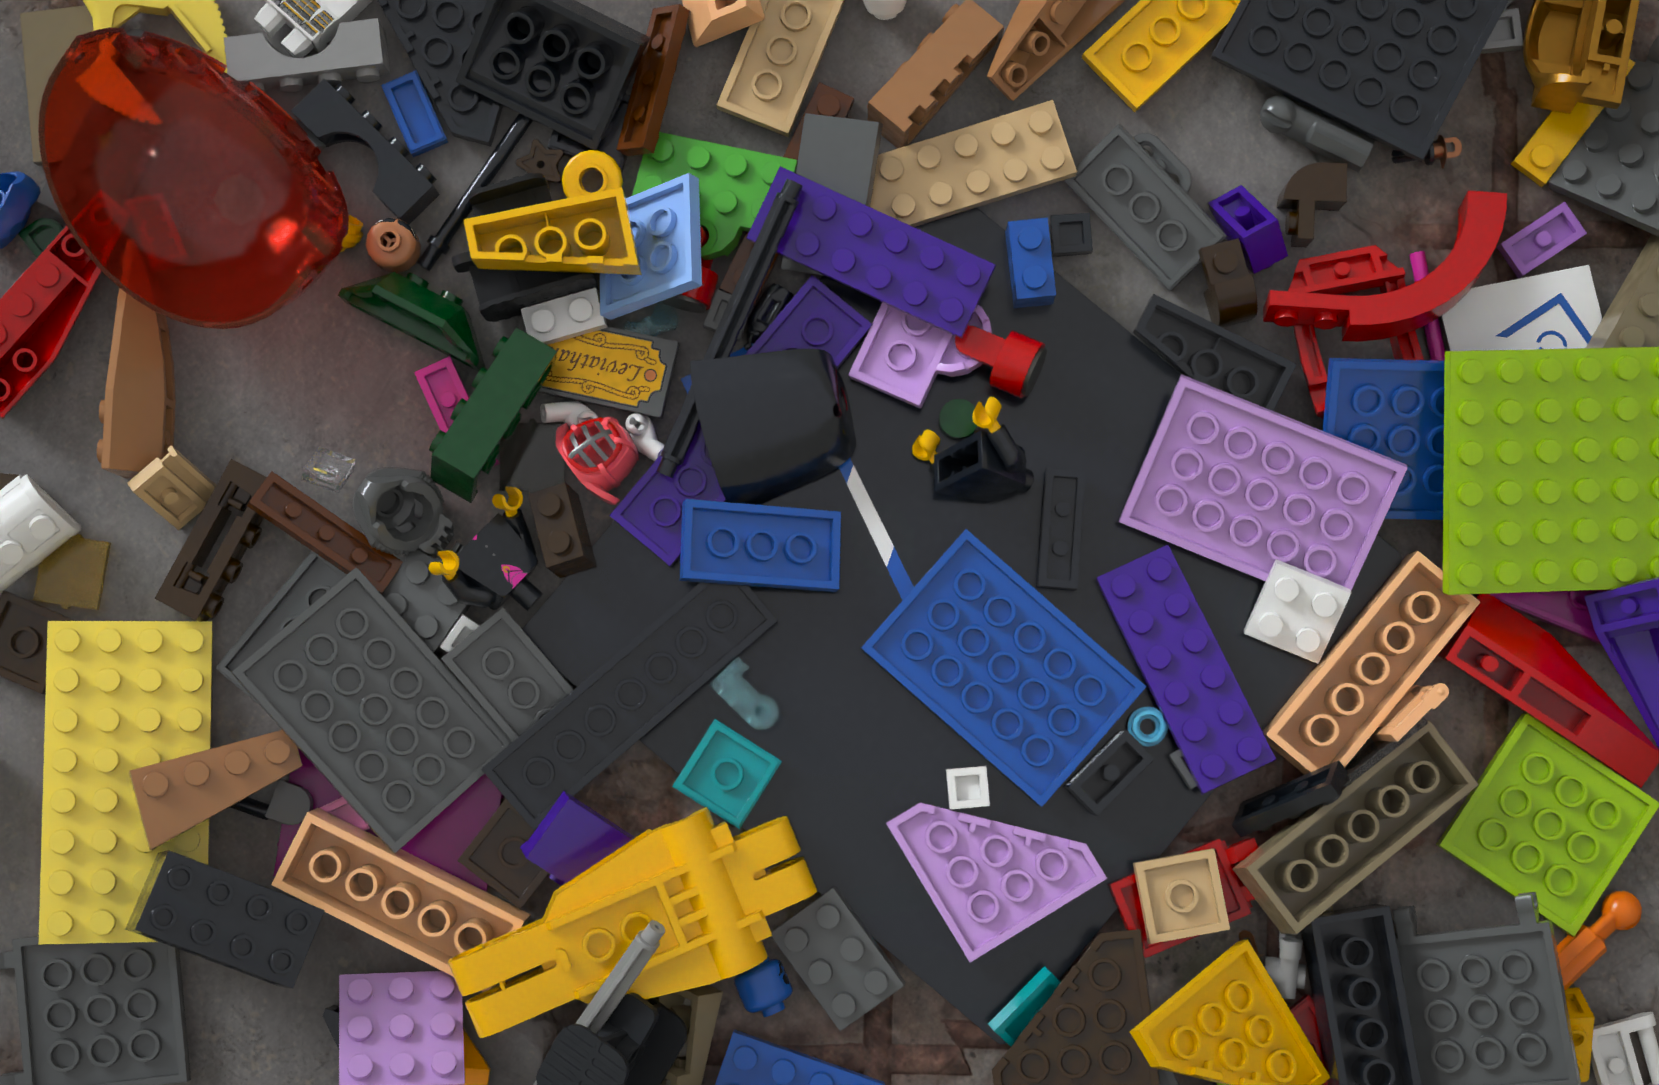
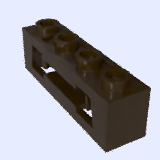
(182, 584)

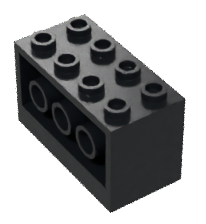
(225, 919)

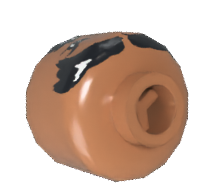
(399, 256)

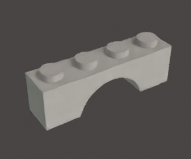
(354, 53)

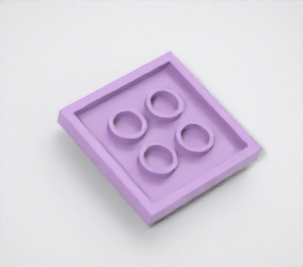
(400, 1029)

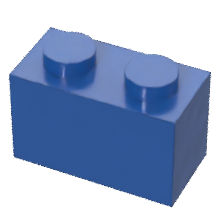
(1030, 262)

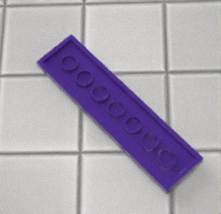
(654, 505)

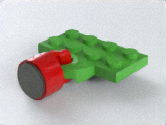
(730, 196)

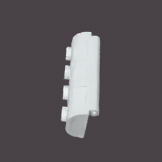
(29, 528)

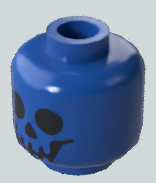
(764, 987)

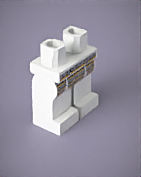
(312, 21)

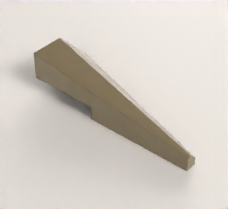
(699, 1012)

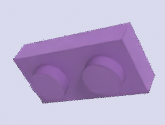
(1541, 240)

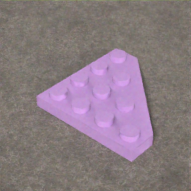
(991, 874)

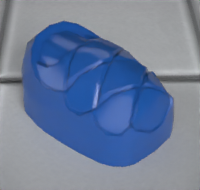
(17, 196)

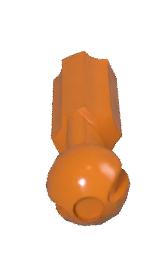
(1578, 953)

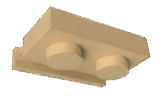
(173, 488)

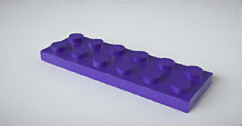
(879, 255)
(1185, 669)

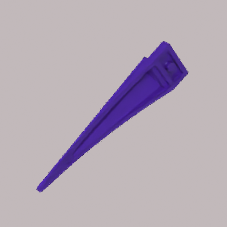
(1629, 632)

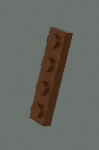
(653, 81)
(322, 531)

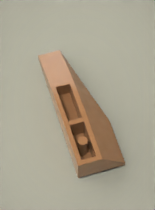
(1041, 36)

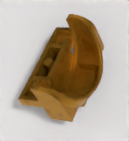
(1578, 51)

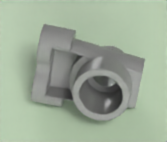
(1286, 970)

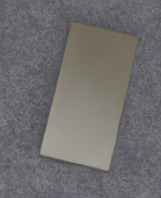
(45, 41)

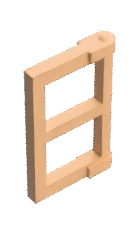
(1409, 711)

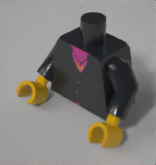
(980, 465)
(494, 561)

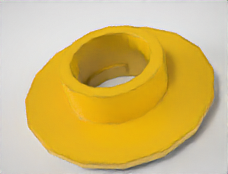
(587, 161)

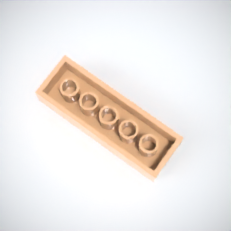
(1369, 667)
(391, 893)

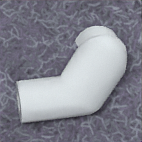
(568, 412)
(644, 435)

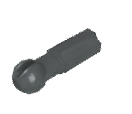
(1317, 132)

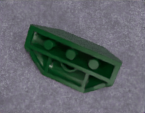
(419, 313)

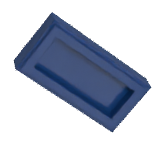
(414, 113)

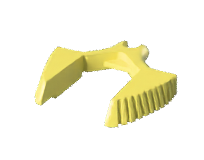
(197, 18)

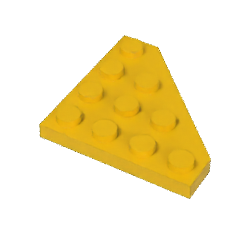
(1230, 1028)

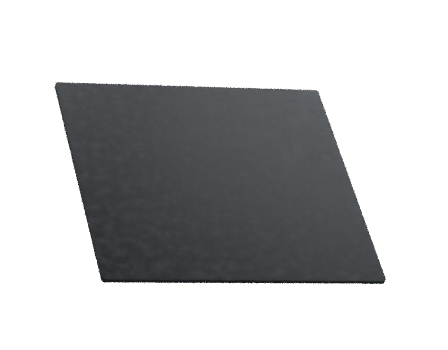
(854, 736)

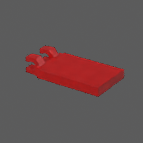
(1235, 893)

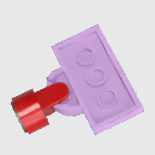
(907, 354)

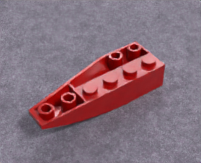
(41, 314)
(1548, 684)

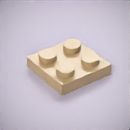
(1181, 896)

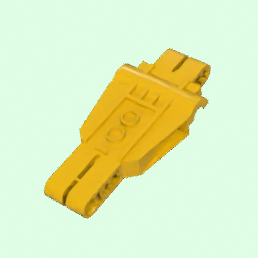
(684, 875)

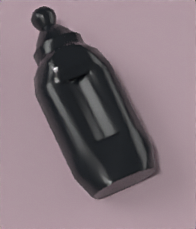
(766, 310)

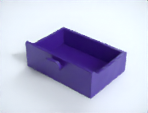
(572, 839)

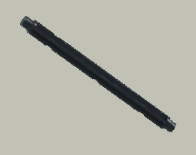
(734, 317)

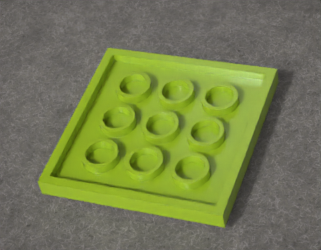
(1548, 823)

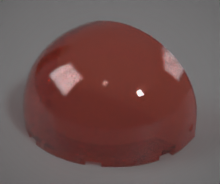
(186, 180)

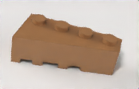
(934, 72)
(202, 784)

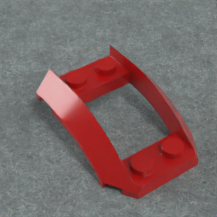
(1342, 274)

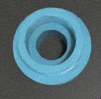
(1156, 717)

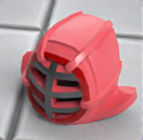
(598, 454)

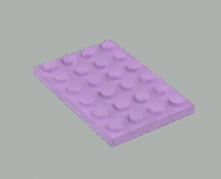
(1260, 488)

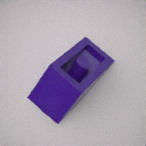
(1258, 230)

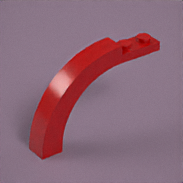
(1411, 307)

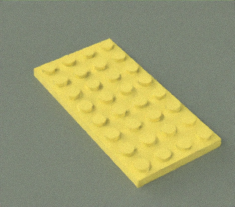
(113, 705)

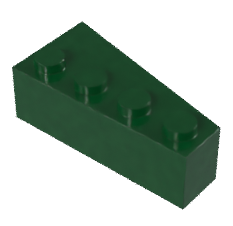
(490, 413)

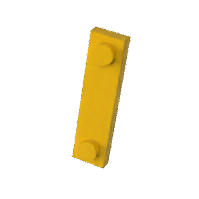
(1555, 140)

